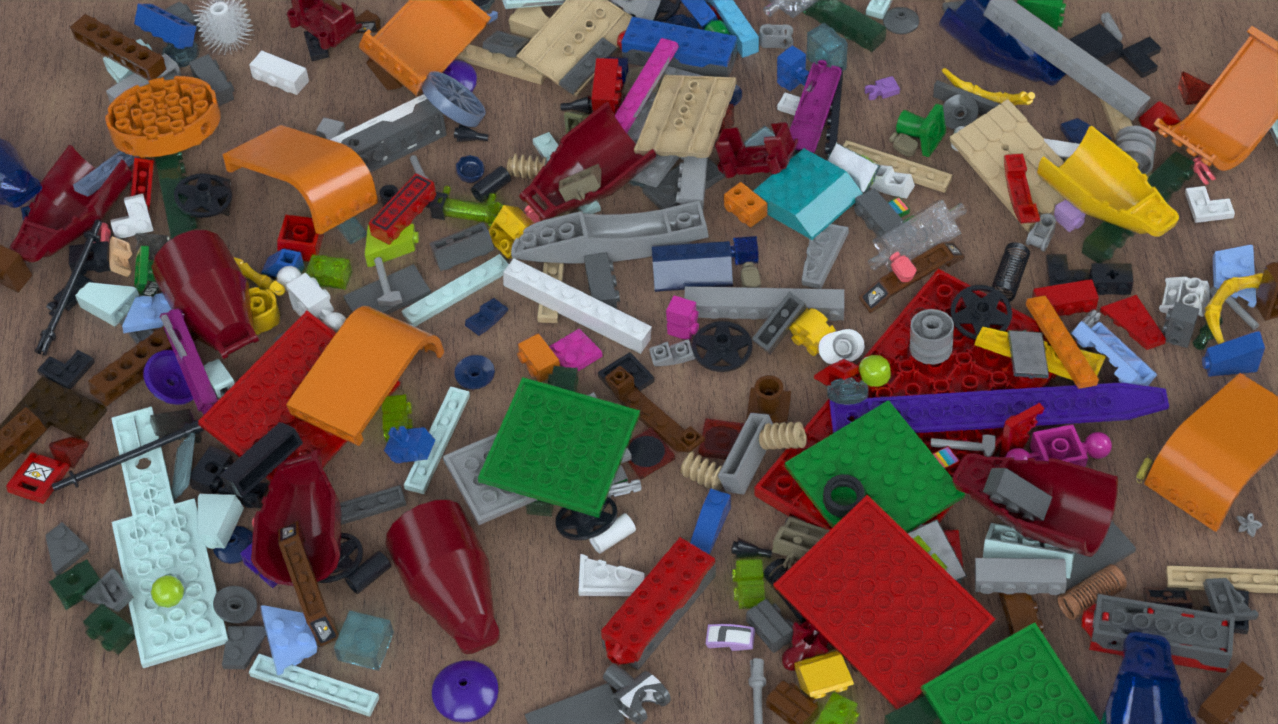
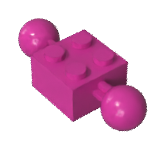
(1064, 445)

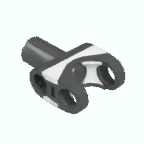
(635, 691)

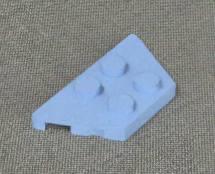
(1235, 263)
(145, 313)
(288, 637)

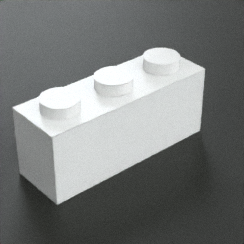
(279, 72)

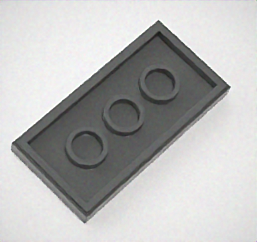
(665, 193)
(407, 281)
(1113, 549)
(584, 708)

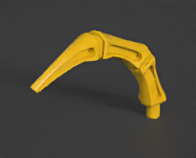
(1016, 99)
(261, 280)
(1227, 288)

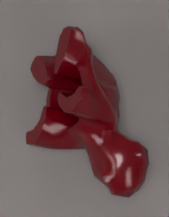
(806, 644)

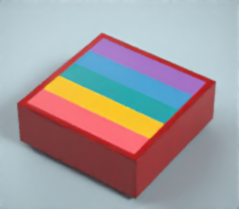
(947, 458)

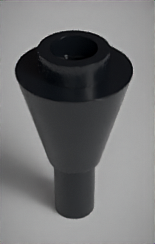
(581, 105)
(465, 134)
(744, 549)

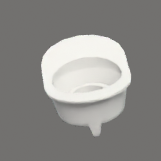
(841, 345)

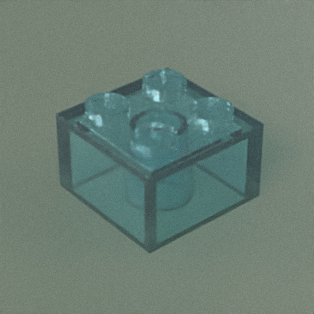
(826, 45)
(364, 640)

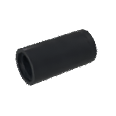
(491, 184)
(368, 572)

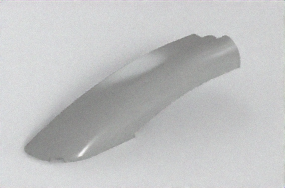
(620, 235)

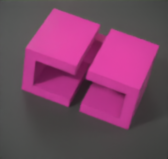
(682, 318)

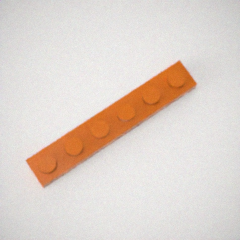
(1062, 342)

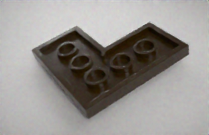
(59, 408)

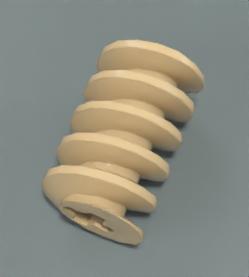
(525, 167)
(782, 436)
(701, 472)

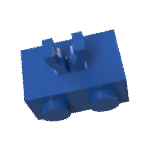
(791, 68)
(409, 444)

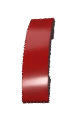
(1019, 190)

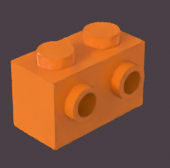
(745, 204)

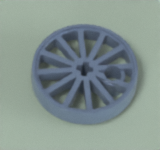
(453, 99)

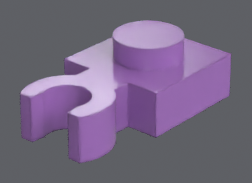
(884, 87)

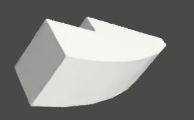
(893, 183)

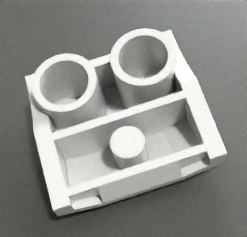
(1186, 291)

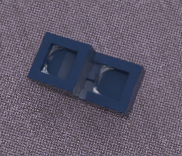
(488, 316)

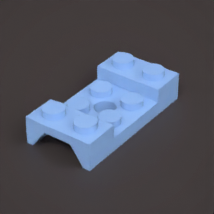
(1130, 366)

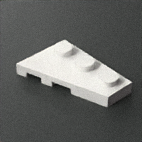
(602, 579)

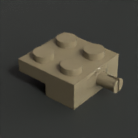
(580, 183)
(796, 540)

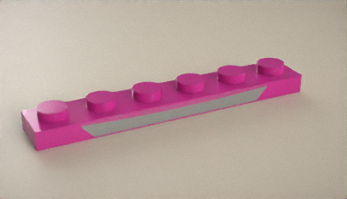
(646, 83)

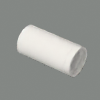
(618, 531)

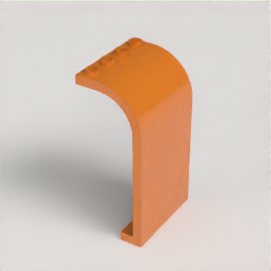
(424, 39)
(1235, 108)
(322, 170)
(358, 372)
(1218, 451)

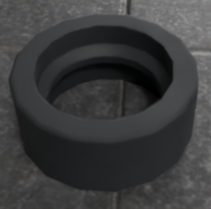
(842, 481)

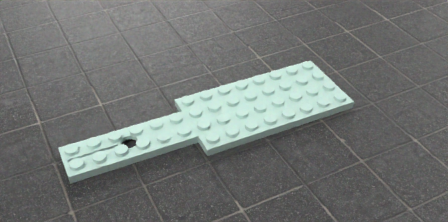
(159, 542)

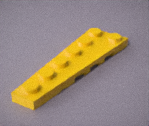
(998, 342)

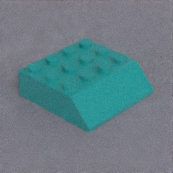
(808, 193)

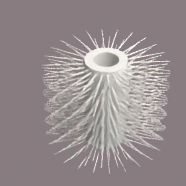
(222, 22)

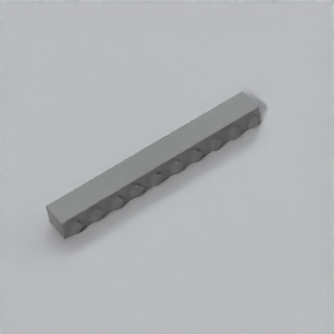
(1068, 57)

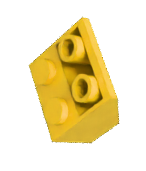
(507, 227)
(823, 674)

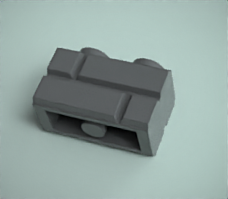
(770, 625)

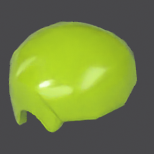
(875, 370)
(167, 591)

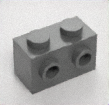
(1180, 324)

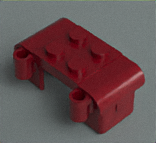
(323, 21)
(754, 159)

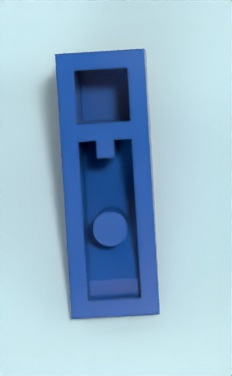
(700, 11)
(711, 520)

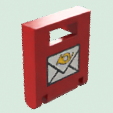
(38, 472)

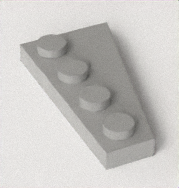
(822, 255)

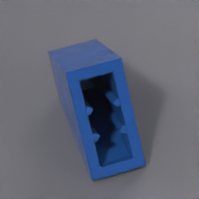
(1235, 356)

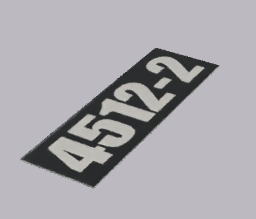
(151, 289)

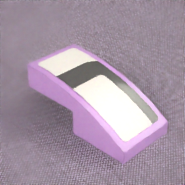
(729, 635)

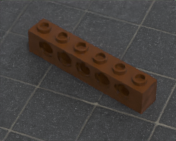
(118, 47)
(129, 368)
(18, 436)

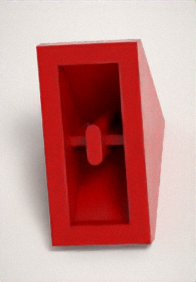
(1159, 111)

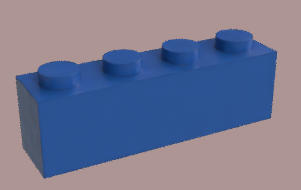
(165, 25)

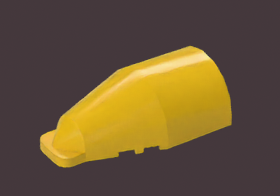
(1109, 186)

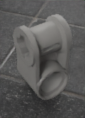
(773, 36)
(1042, 232)

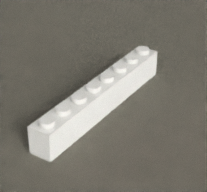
(577, 306)

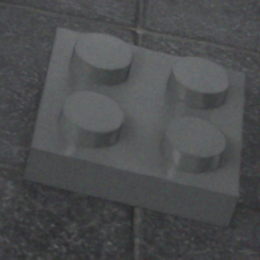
(505, 43)

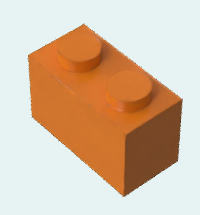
(537, 357)

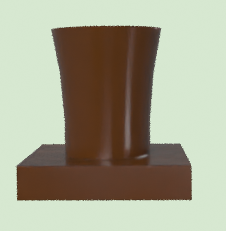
(770, 399)

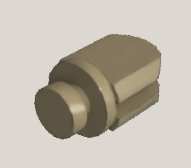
(904, 144)
(750, 276)

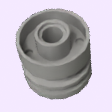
(1138, 144)
(931, 336)

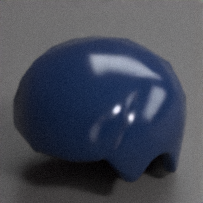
(470, 169)

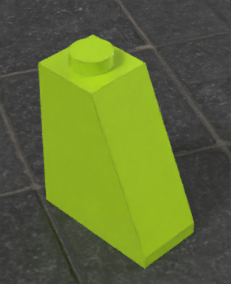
(402, 245)

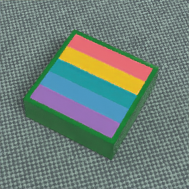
(899, 206)

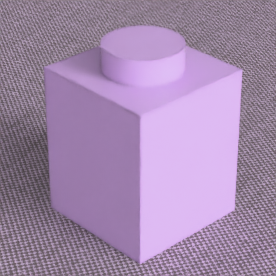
(1068, 216)

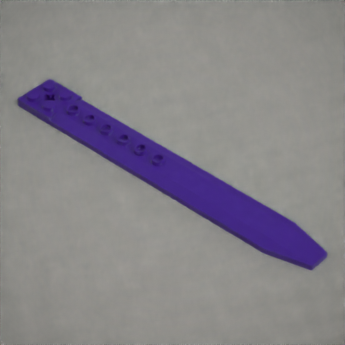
(994, 407)

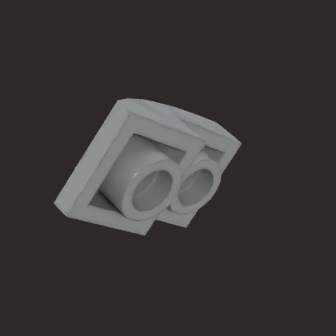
(670, 355)

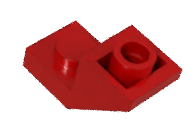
(839, 370)

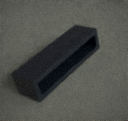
(261, 459)

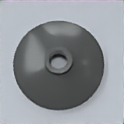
(901, 20)
(956, 105)
(238, 598)

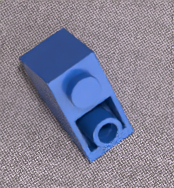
(281, 259)

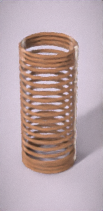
(1109, 581)

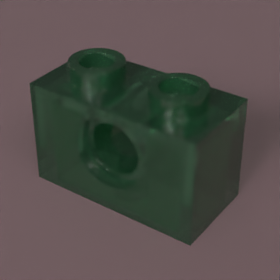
(70, 593)
(104, 619)

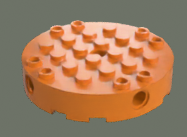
(163, 116)

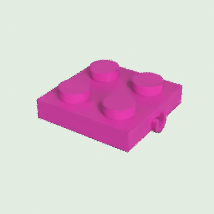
(576, 350)

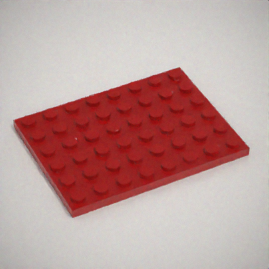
(261, 395)
(884, 603)

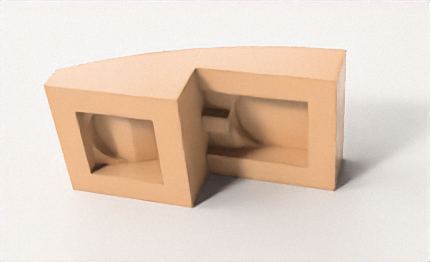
(118, 256)

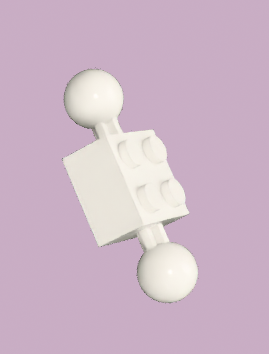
(308, 296)

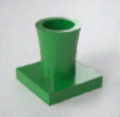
(928, 129)
(143, 269)

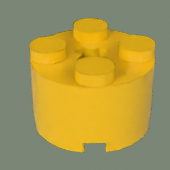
(264, 309)
(810, 329)

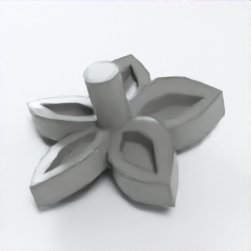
(1248, 524)

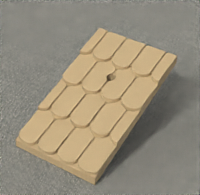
(567, 38)
(686, 116)
(1003, 133)

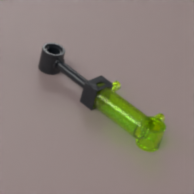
(444, 207)

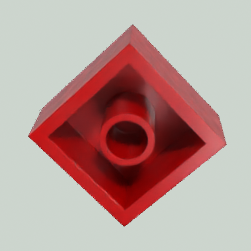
(300, 236)

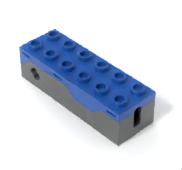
(698, 49)

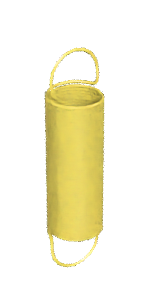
(1144, 468)

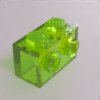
(330, 271)
(839, 711)

